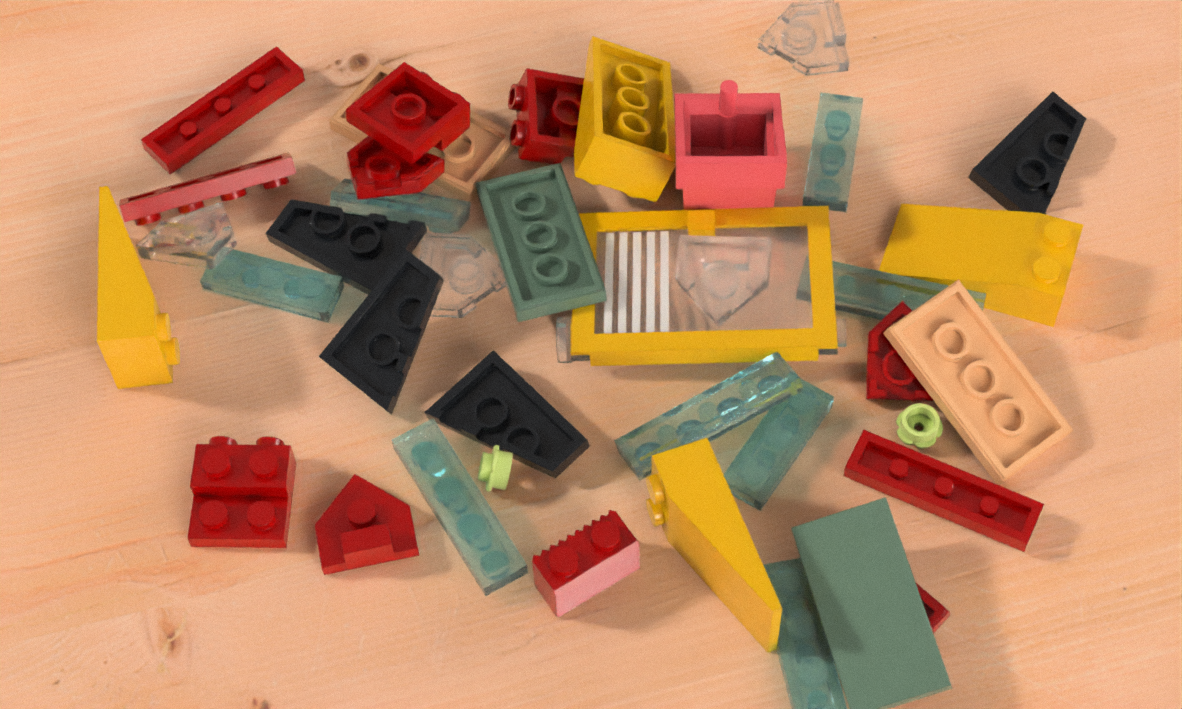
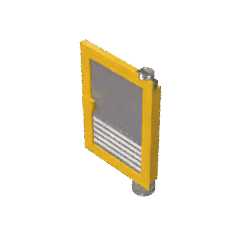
(658, 323)

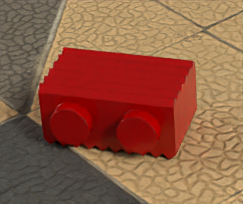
(586, 563)

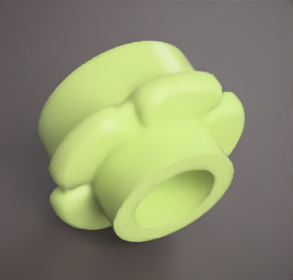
(920, 415)
(495, 468)

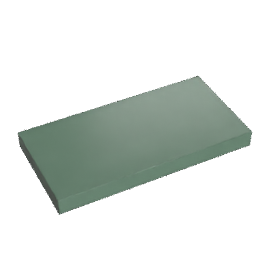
(540, 242)
(871, 607)

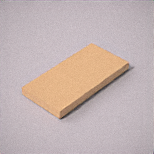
(467, 160)
(978, 382)

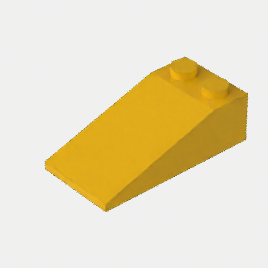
(625, 121)
(1008, 255)
(129, 322)
(711, 536)

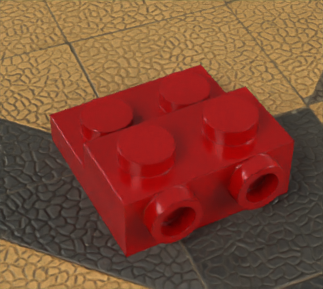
(410, 113)
(546, 115)
(241, 493)

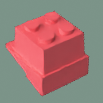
(729, 148)

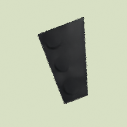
(1031, 158)
(344, 243)
(385, 331)
(503, 410)

